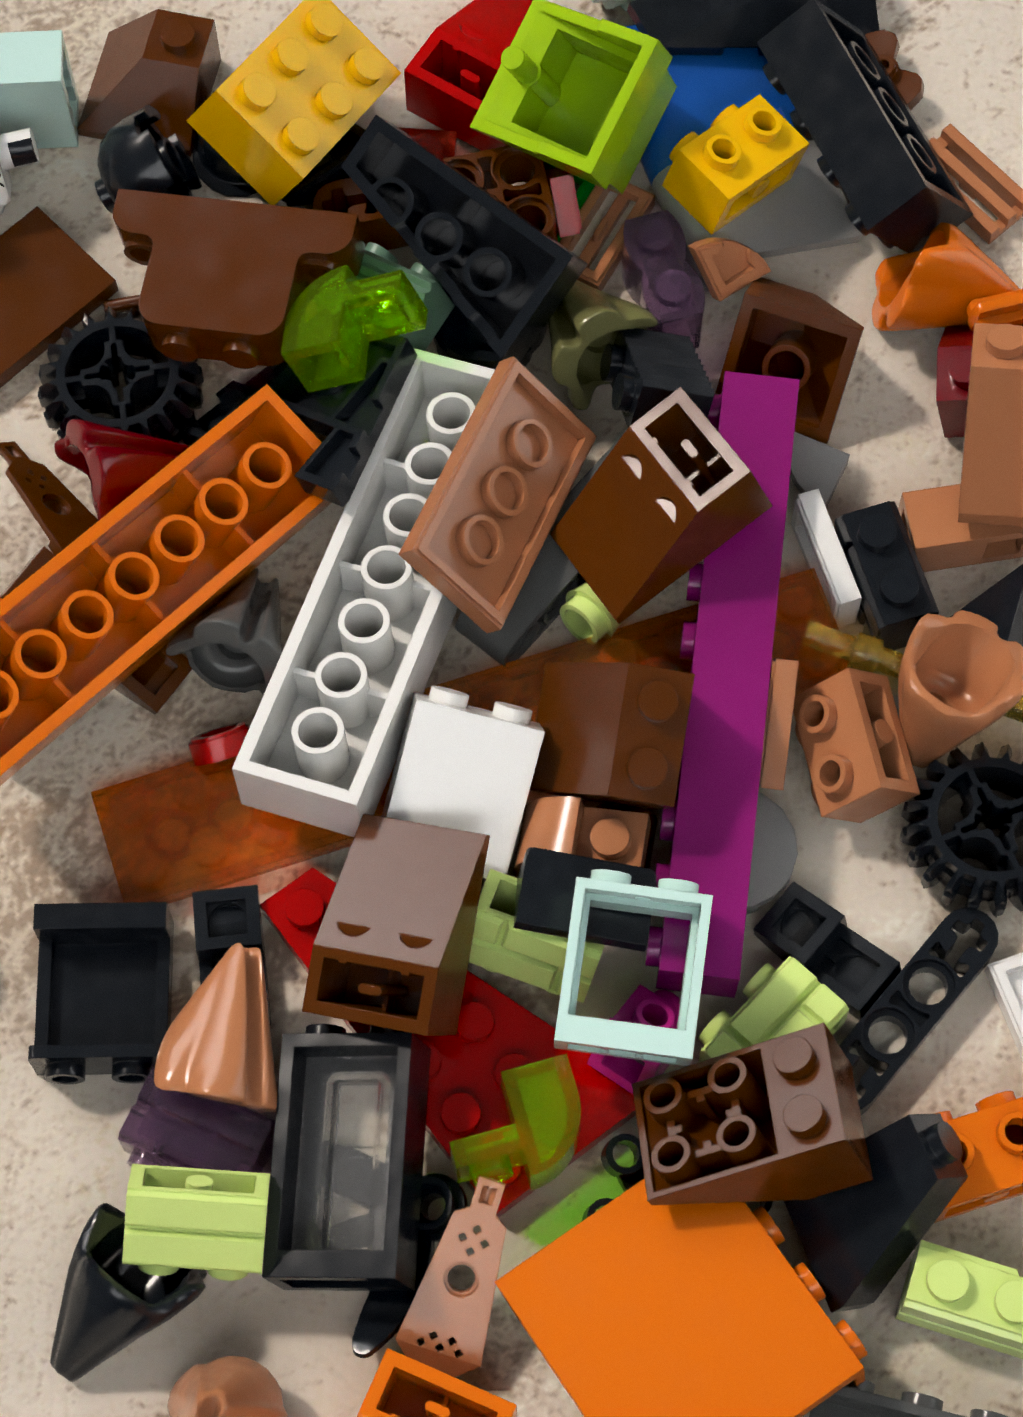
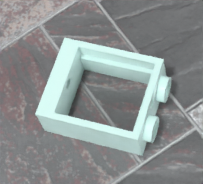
(624, 1039)

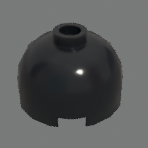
(142, 159)

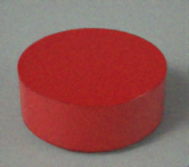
(218, 744)

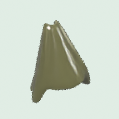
(580, 333)

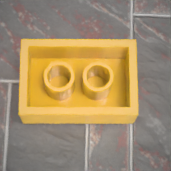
(294, 98)

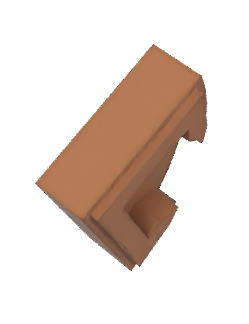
(727, 265)

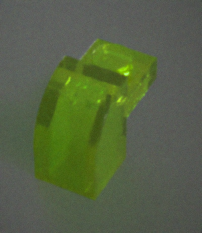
(339, 316)
(543, 1129)

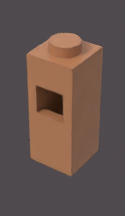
(946, 543)

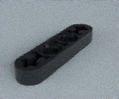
(911, 1016)

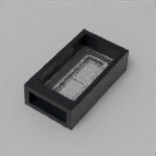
(347, 1160)

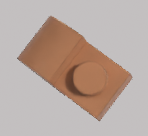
(590, 832)

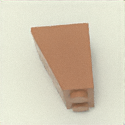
(994, 429)

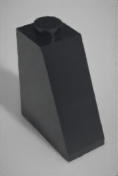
(870, 1229)

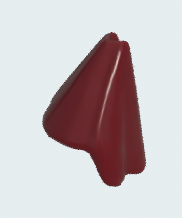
(114, 459)

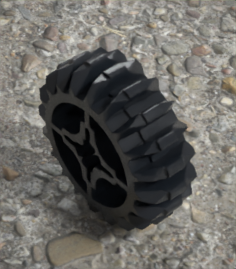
(87, 372)
(943, 853)

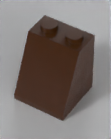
(612, 732)

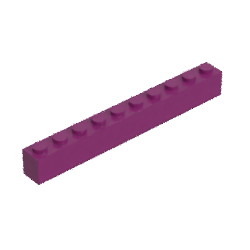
(728, 706)

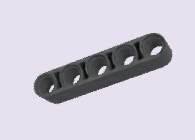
(539, 597)

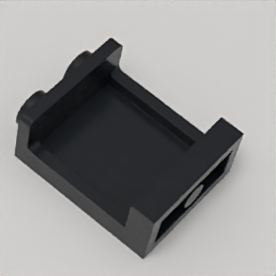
(101, 989)

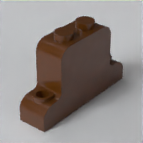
(228, 270)

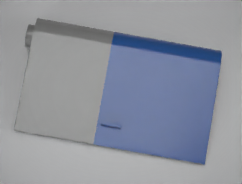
(793, 218)

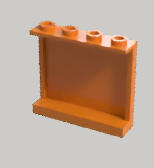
(681, 1314)

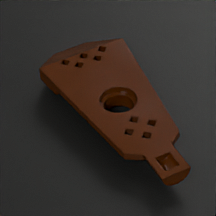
(47, 498)

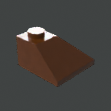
(155, 62)
(796, 337)

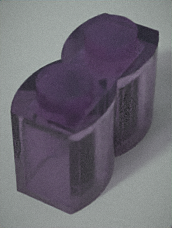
(659, 275)

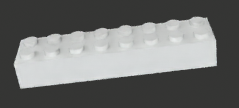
(366, 625)

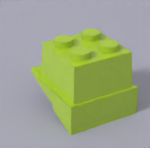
(578, 94)

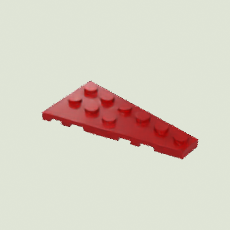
(467, 1066)

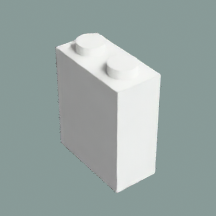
(465, 769)

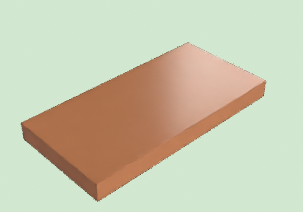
(498, 495)

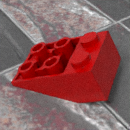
(459, 64)

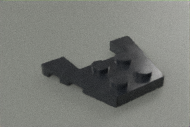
(346, 414)

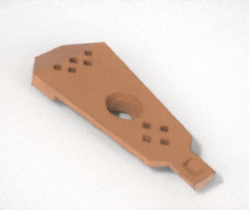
(451, 1310)

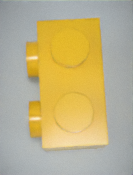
(734, 162)

